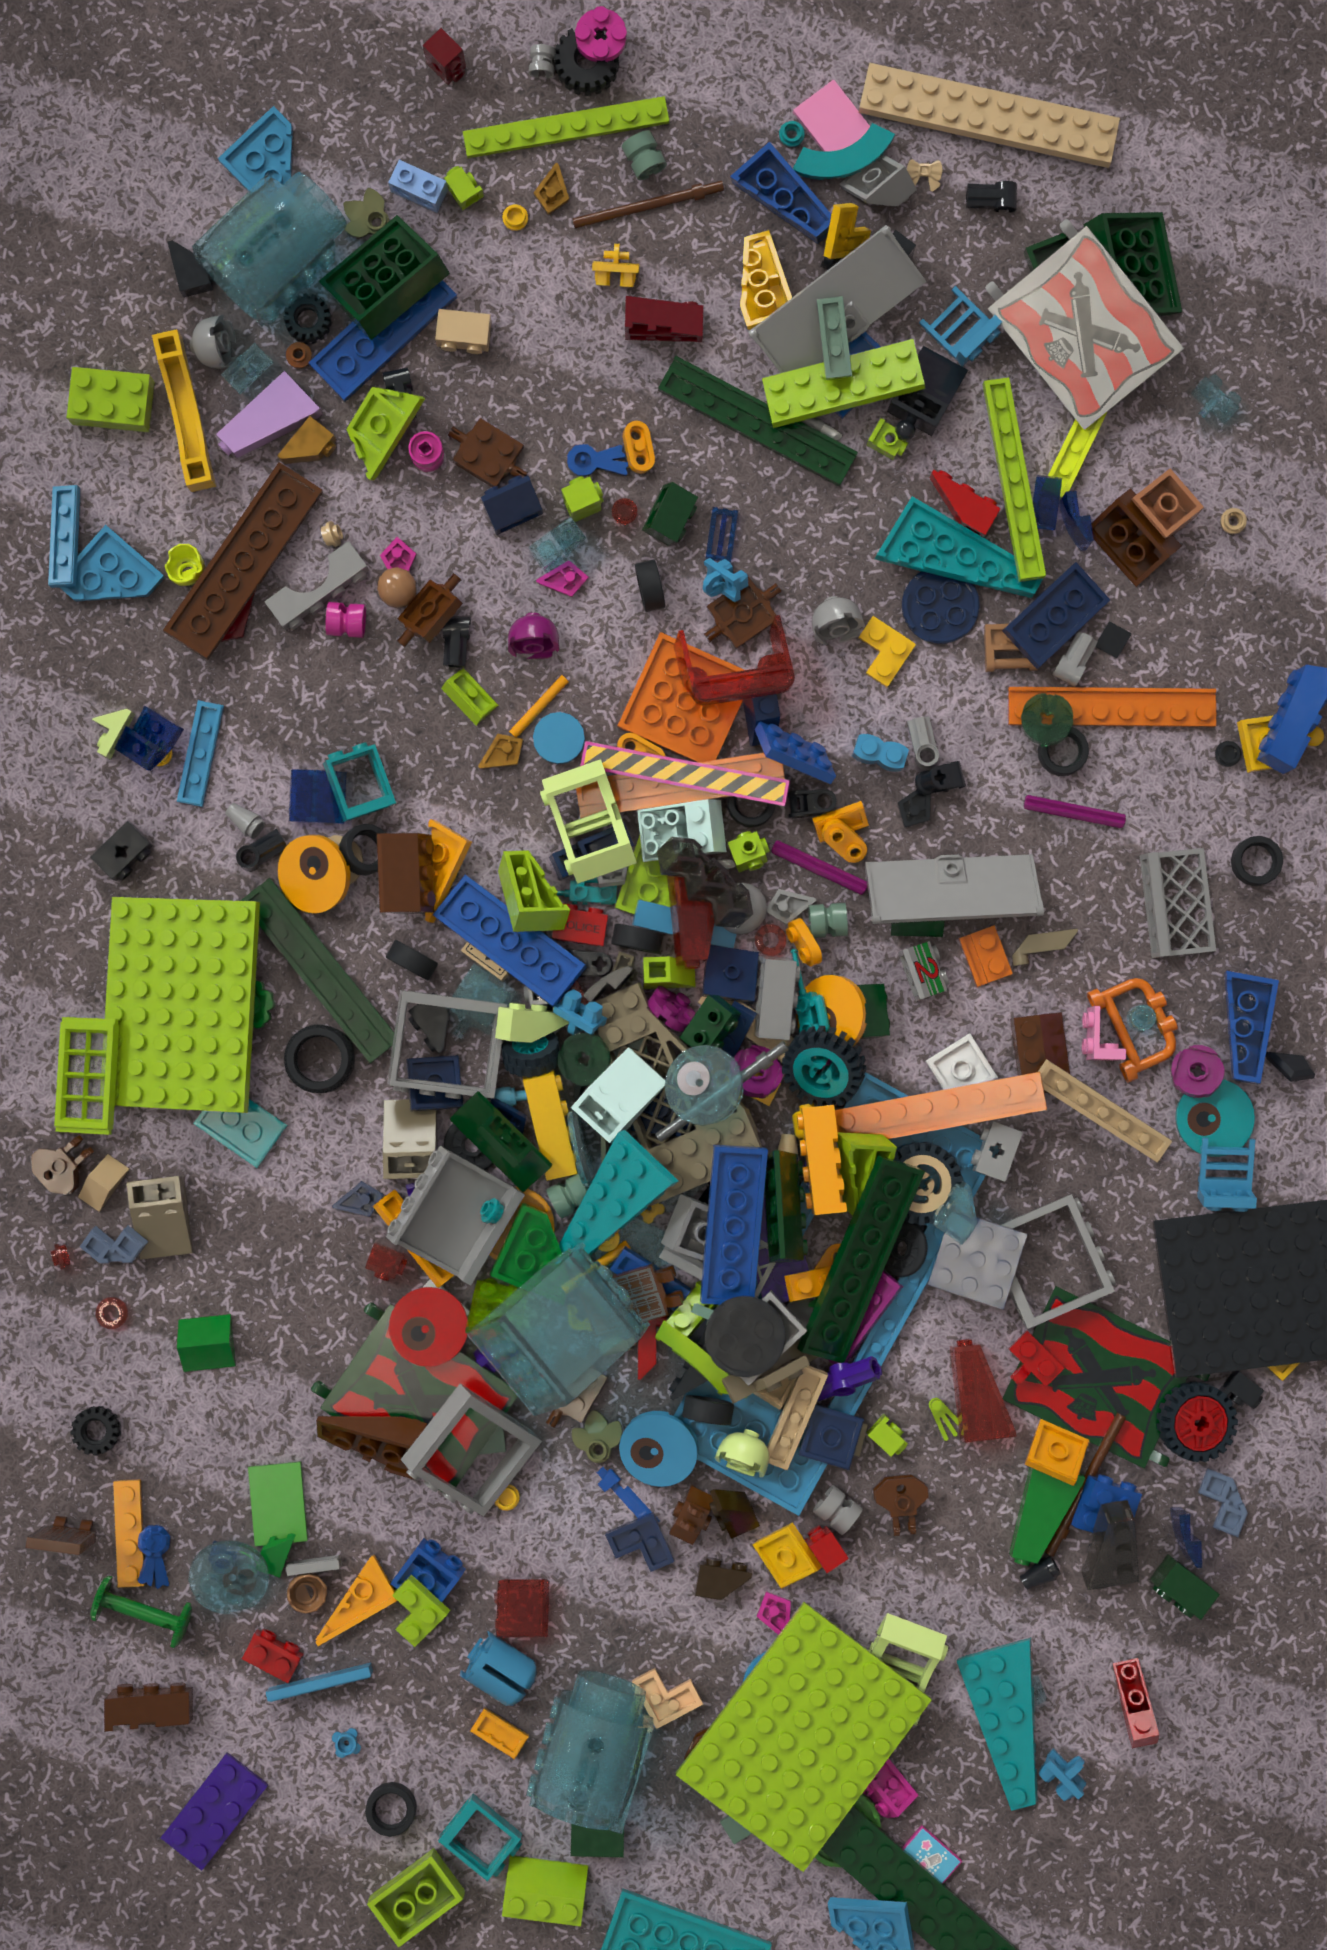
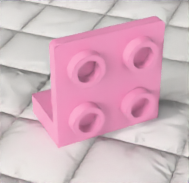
(1092, 1046)

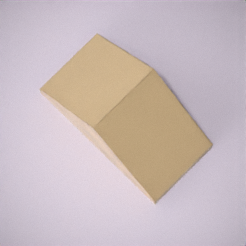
(102, 1182)

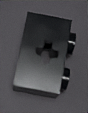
(108, 855)

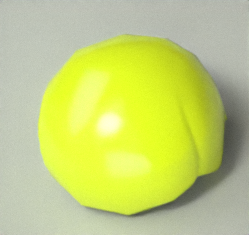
(174, 566)

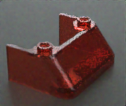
(771, 677)

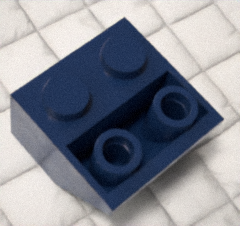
(511, 504)

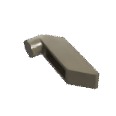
(1041, 943)

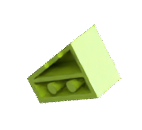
(528, 896)
(858, 1157)

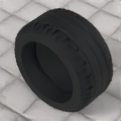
(294, 1046)

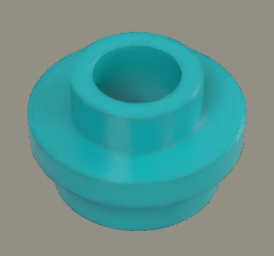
(791, 126)
(491, 1211)

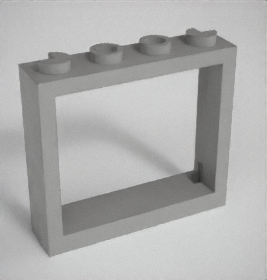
(429, 1087)
(1095, 1254)
(439, 1429)

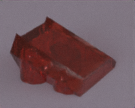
(522, 1608)

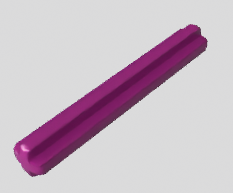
(1074, 811)
(819, 867)

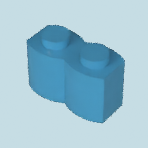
(873, 750)

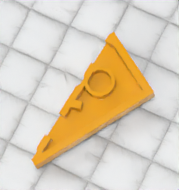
(447, 857)
(364, 1598)

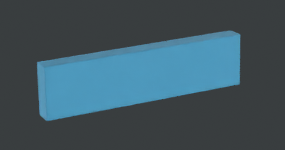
(64, 536)
(200, 753)
(658, 919)
(319, 1682)

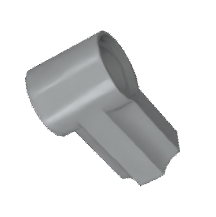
(1072, 664)
(923, 740)

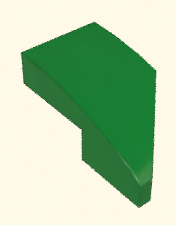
(276, 1553)

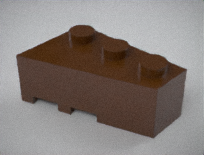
(148, 1706)

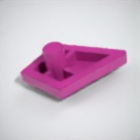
(398, 555)
(564, 579)
(774, 1611)

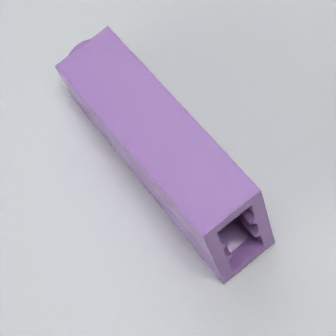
(267, 417)

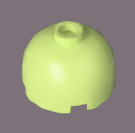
(744, 1453)

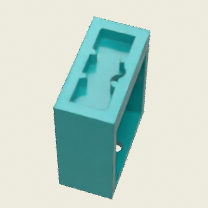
(369, 807)
(495, 1867)

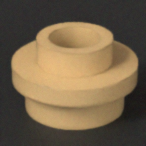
(1239, 515)
(332, 534)

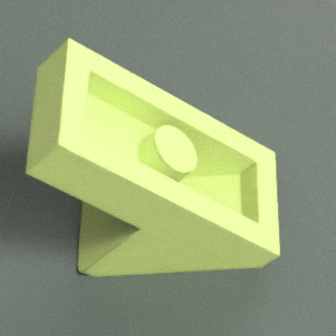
(116, 724)

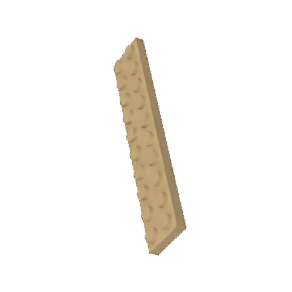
(989, 115)

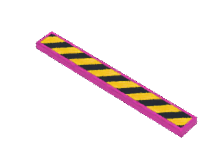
(688, 774)

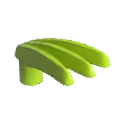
(939, 1410)

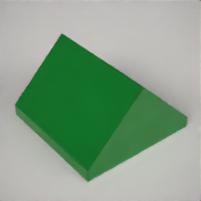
(206, 1343)

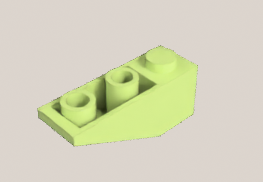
(526, 1025)

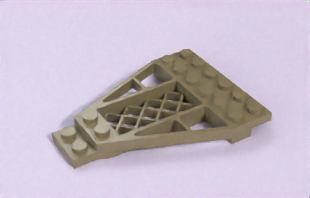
(688, 1155)

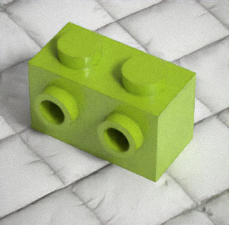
(582, 498)

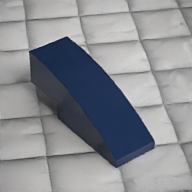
(583, 847)

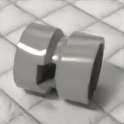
(838, 1510)

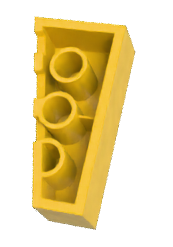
(550, 1123)

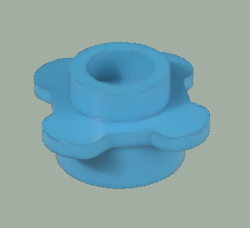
(343, 1750)

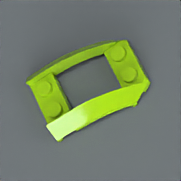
(676, 1334)

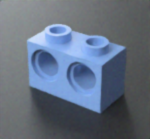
(418, 186)

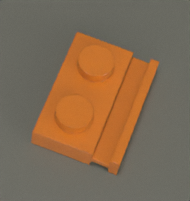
(985, 956)

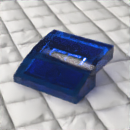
(1077, 526)
(149, 739)
(313, 797)
(1188, 1543)

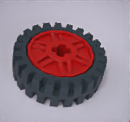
(1201, 1439)

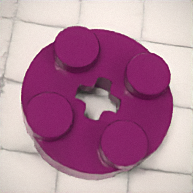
(672, 1007)
(1185, 1080)
(763, 1085)

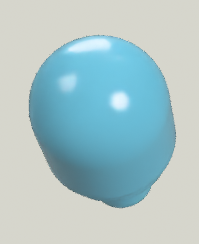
(509, 1095)

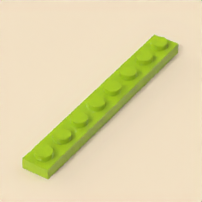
(566, 127)
(1014, 479)

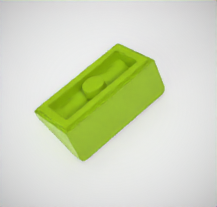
(469, 696)

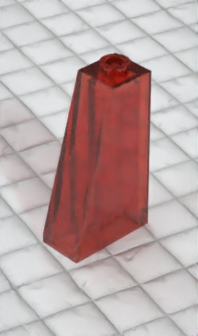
(691, 925)
(977, 1397)

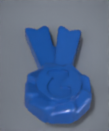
(584, 460)
(153, 1544)

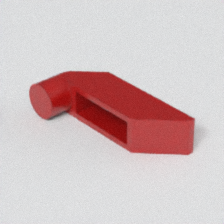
(647, 1348)

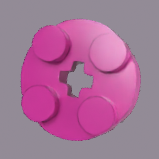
(600, 49)

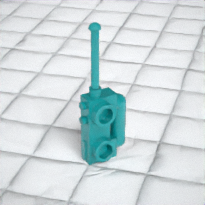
(590, 894)
(808, 1003)

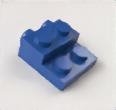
(1102, 1491)
(431, 1568)

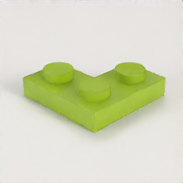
(424, 1609)

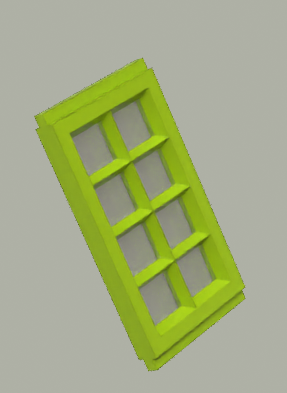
(90, 1075)

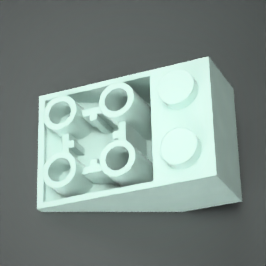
(692, 820)
(619, 1095)

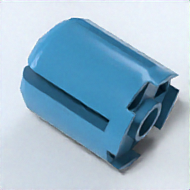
(500, 1670)

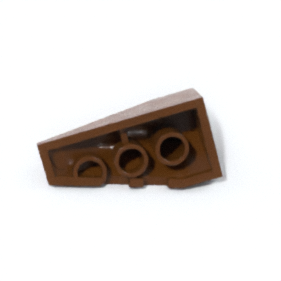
(373, 1437)

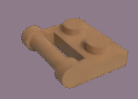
(997, 641)

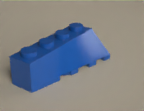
(1294, 718)

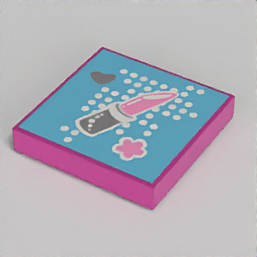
(932, 1854)

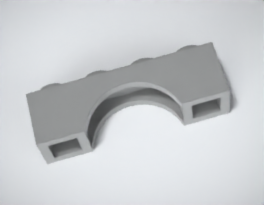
(292, 606)

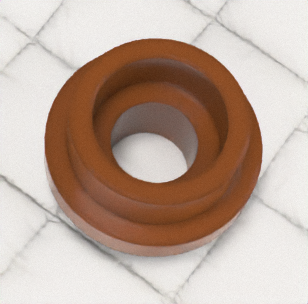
(304, 360)

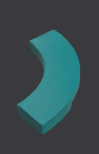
(845, 161)

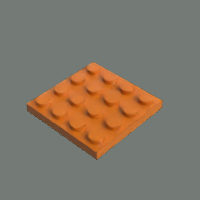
(668, 715)

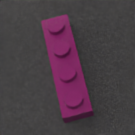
(883, 1296)

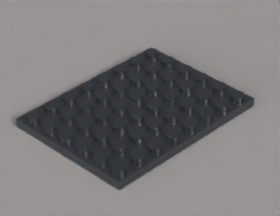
(1245, 1287)

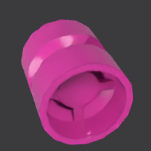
(426, 451)
(345, 619)

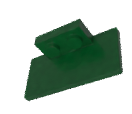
(500, 1141)

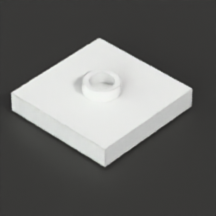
(961, 1064)

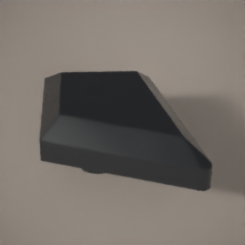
(915, 808)
(1291, 1066)

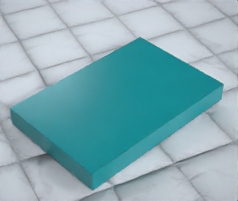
(246, 1134)

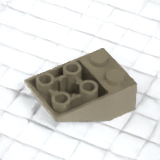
(407, 1139)
(161, 1215)

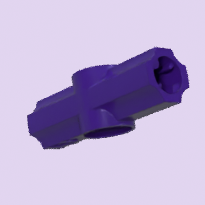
(846, 1377)

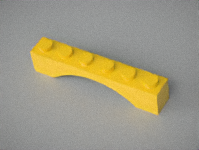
(185, 410)

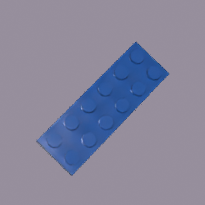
(355, 359)
(525, 955)
(733, 1223)

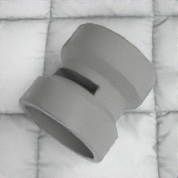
(542, 59)

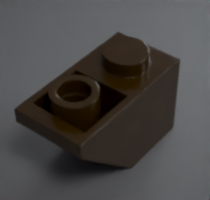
(733, 1512)
(717, 1581)

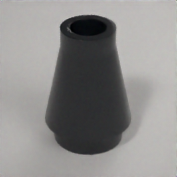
(1040, 1573)

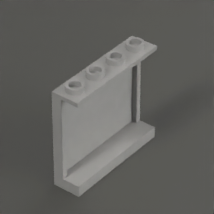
(444, 1215)

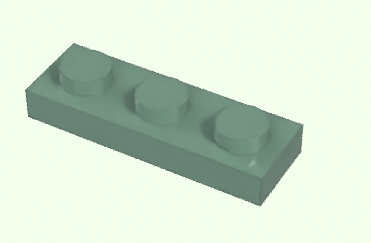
(834, 338)

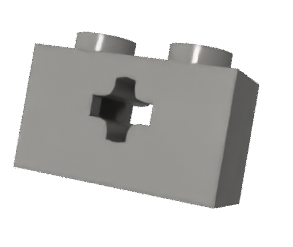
(1008, 1142)

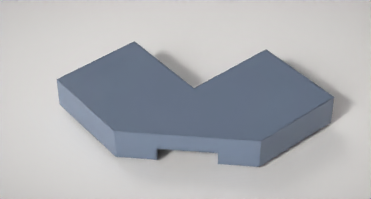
(105, 1250)
(1232, 1510)

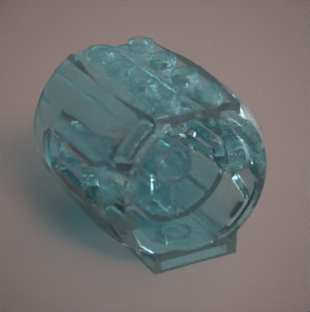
(271, 245)
(592, 1752)

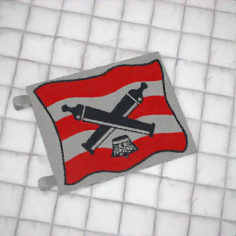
(1084, 326)

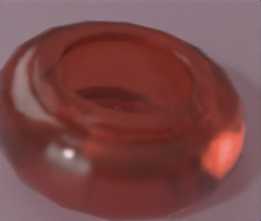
(768, 928)
(120, 1305)

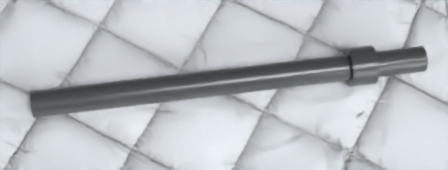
(762, 1061)

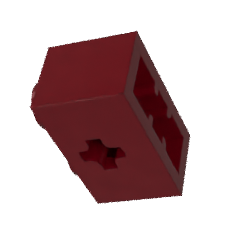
(444, 57)

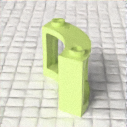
(603, 860)
(912, 1638)

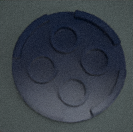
(939, 607)

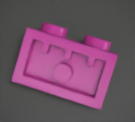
(890, 1791)

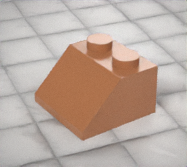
(1168, 504)

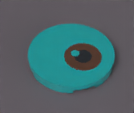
(1223, 1118)

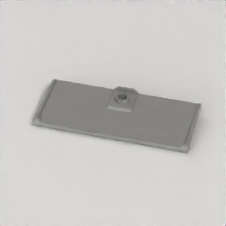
(871, 284)
(953, 888)

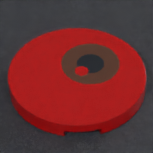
(428, 1326)

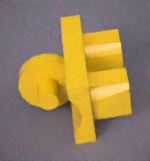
(604, 269)

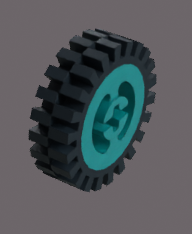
(811, 1052)

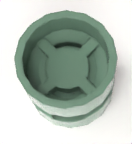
(642, 151)
(828, 920)
(567, 1196)

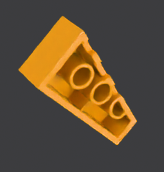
(822, 1160)

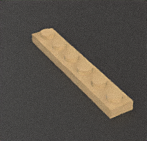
(1103, 1111)

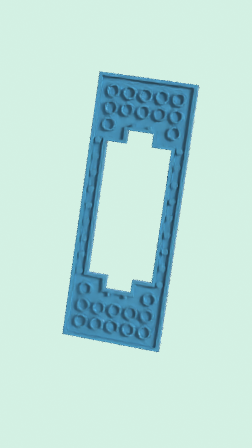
(794, 1486)

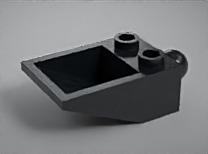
(941, 382)

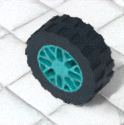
(531, 1058)

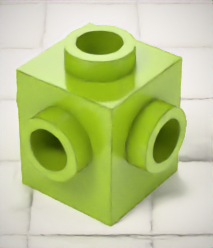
(749, 851)

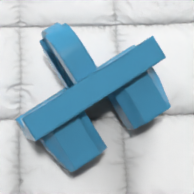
(716, 573)
(589, 1016)
(1067, 1773)

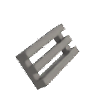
(314, 1565)

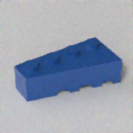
(782, 191)
(1249, 1017)

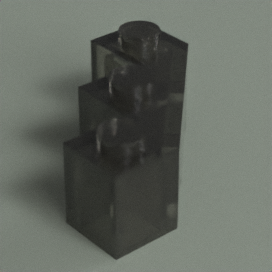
(706, 881)

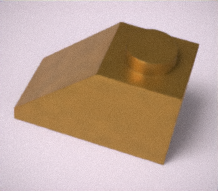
(308, 444)

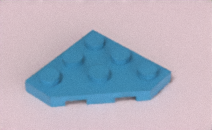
(261, 151)
(112, 570)
(874, 1922)

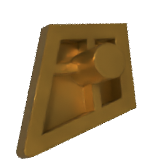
(552, 190)
(502, 752)

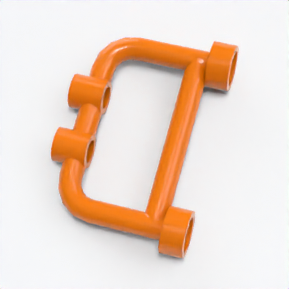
(1165, 1024)

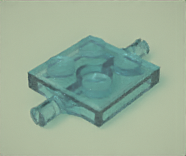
(480, 986)

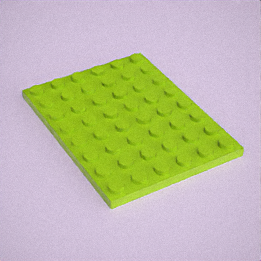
(183, 1001)
(803, 1736)

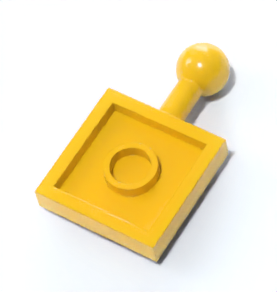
(1252, 733)

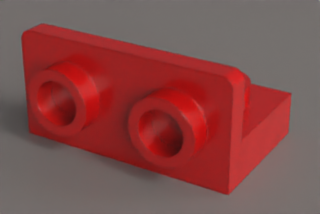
(272, 1655)

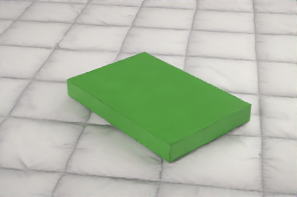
(277, 1502)

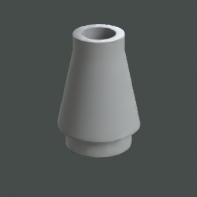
(247, 821)

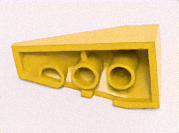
(762, 281)

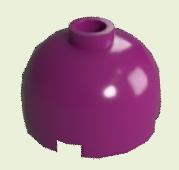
(534, 636)

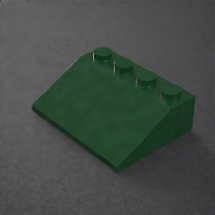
(1143, 253)
(384, 277)
(783, 1208)

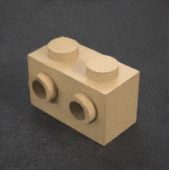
(463, 331)

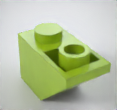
(665, 973)

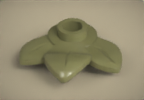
(364, 212)
(595, 1433)

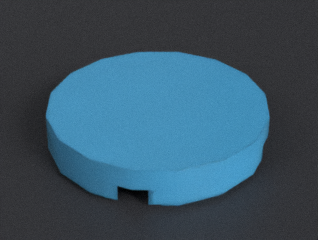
(558, 738)

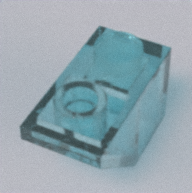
(557, 544)
(958, 1215)

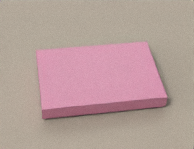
(831, 118)

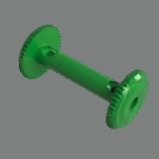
(140, 1611)

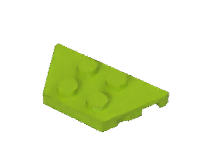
(381, 425)

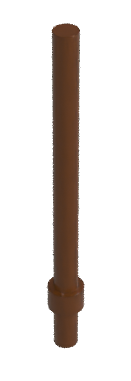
(696, 192)
(1063, 1529)

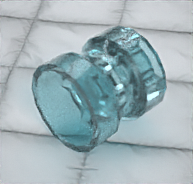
(1136, 1018)

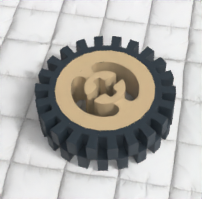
(948, 1172)

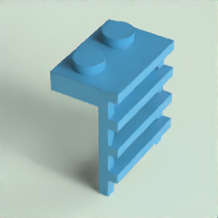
(971, 343)
(1226, 1191)

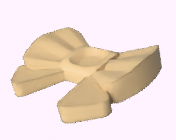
(932, 171)

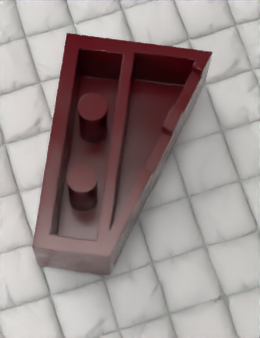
(663, 320)

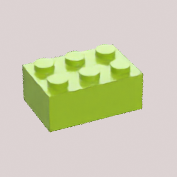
(110, 399)
(416, 1897)

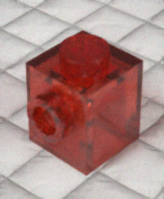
(386, 1262)

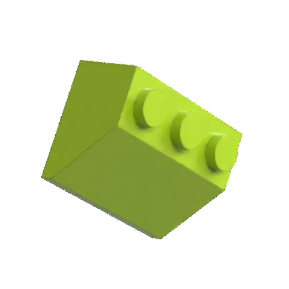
(545, 1890)

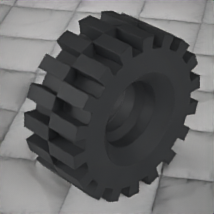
(579, 78)

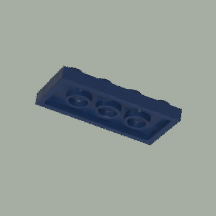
(1056, 615)

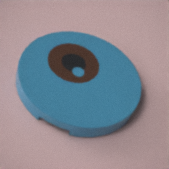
(658, 1449)

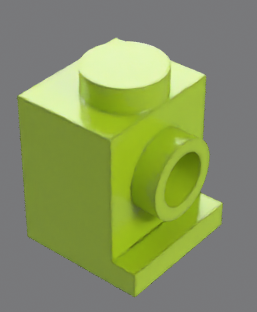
(463, 187)
(879, 444)
(887, 1436)

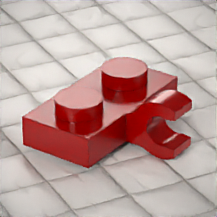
(1034, 1360)

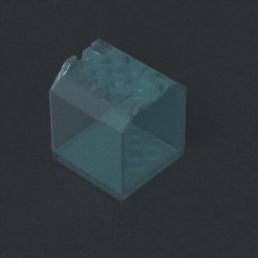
(559, 1331)

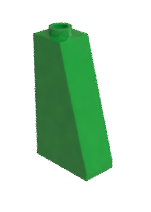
(1040, 1514)

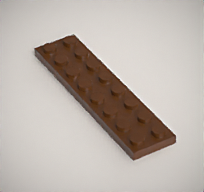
(243, 561)

